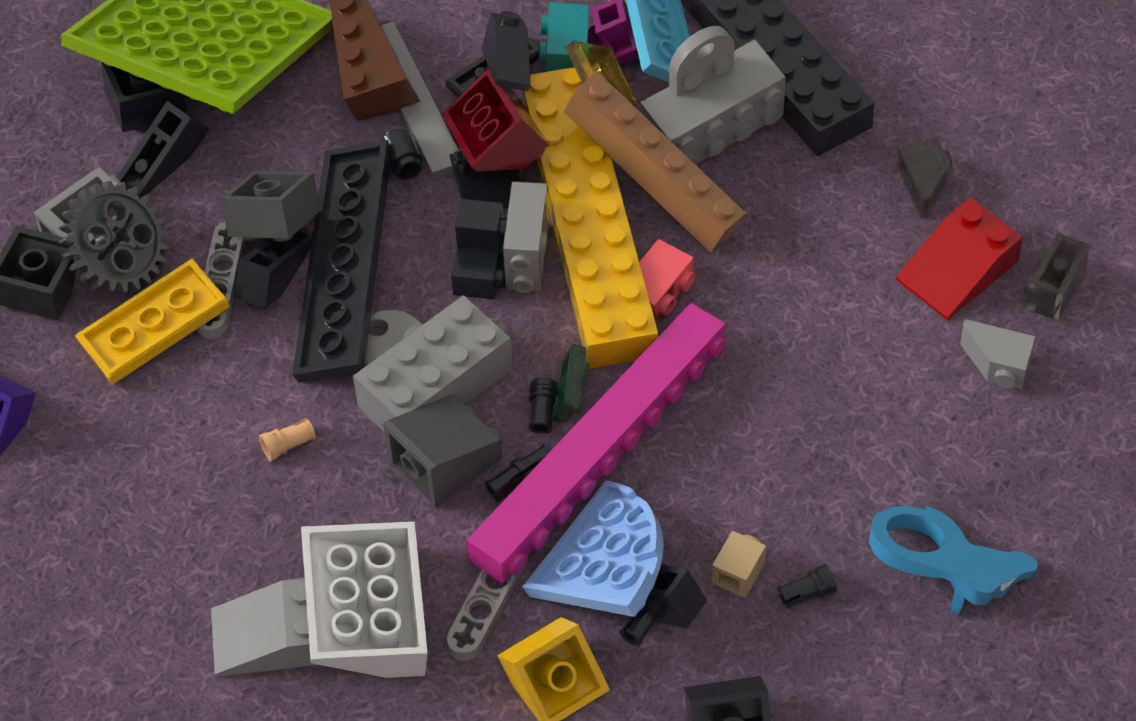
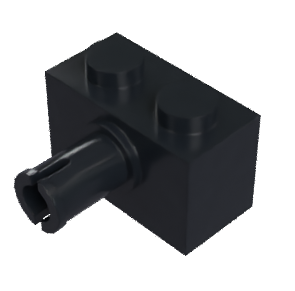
(672, 601)

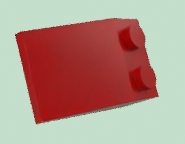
(961, 259)

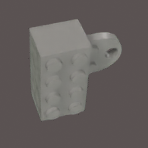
(716, 94)
(422, 363)

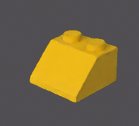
(554, 671)

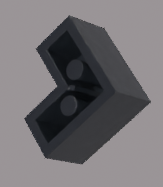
(479, 251)

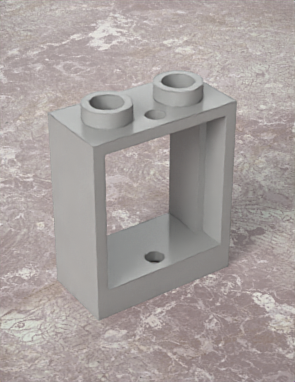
(50, 216)
(526, 237)

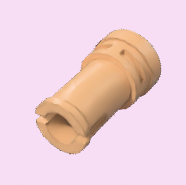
(278, 442)

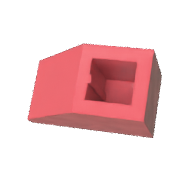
(666, 275)

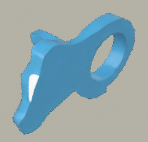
(973, 570)

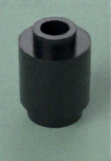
(404, 153)

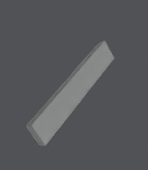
(423, 117)

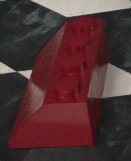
(494, 127)

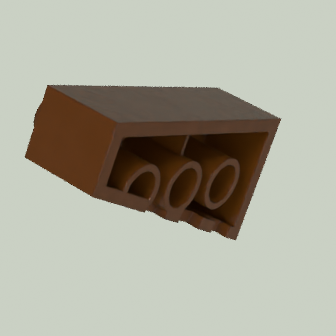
(368, 64)

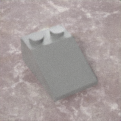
(262, 630)

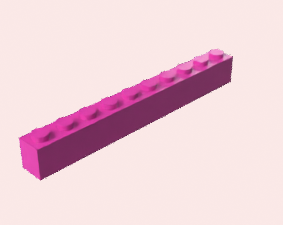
(596, 444)

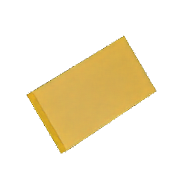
(152, 321)

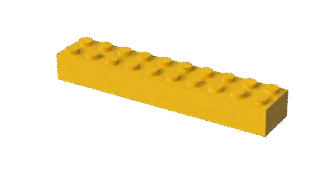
(590, 229)

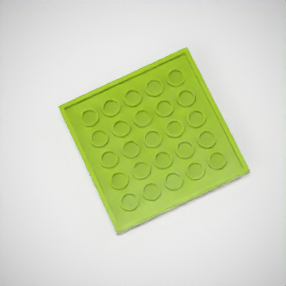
(201, 47)

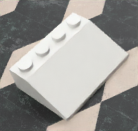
(365, 598)

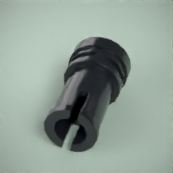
(543, 397)
(816, 583)

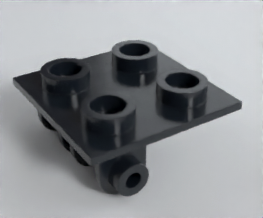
(483, 185)

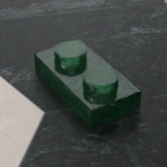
(571, 375)

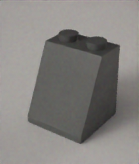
(441, 447)

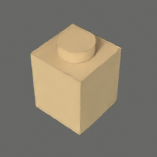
(738, 563)

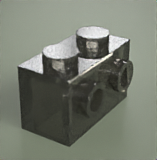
(1057, 276)

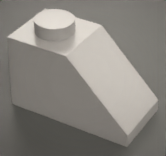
(998, 352)

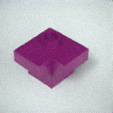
(614, 30)

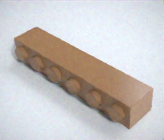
(654, 162)

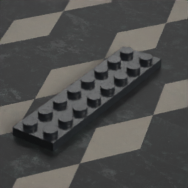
(343, 262)

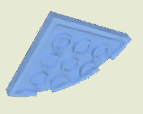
(604, 556)

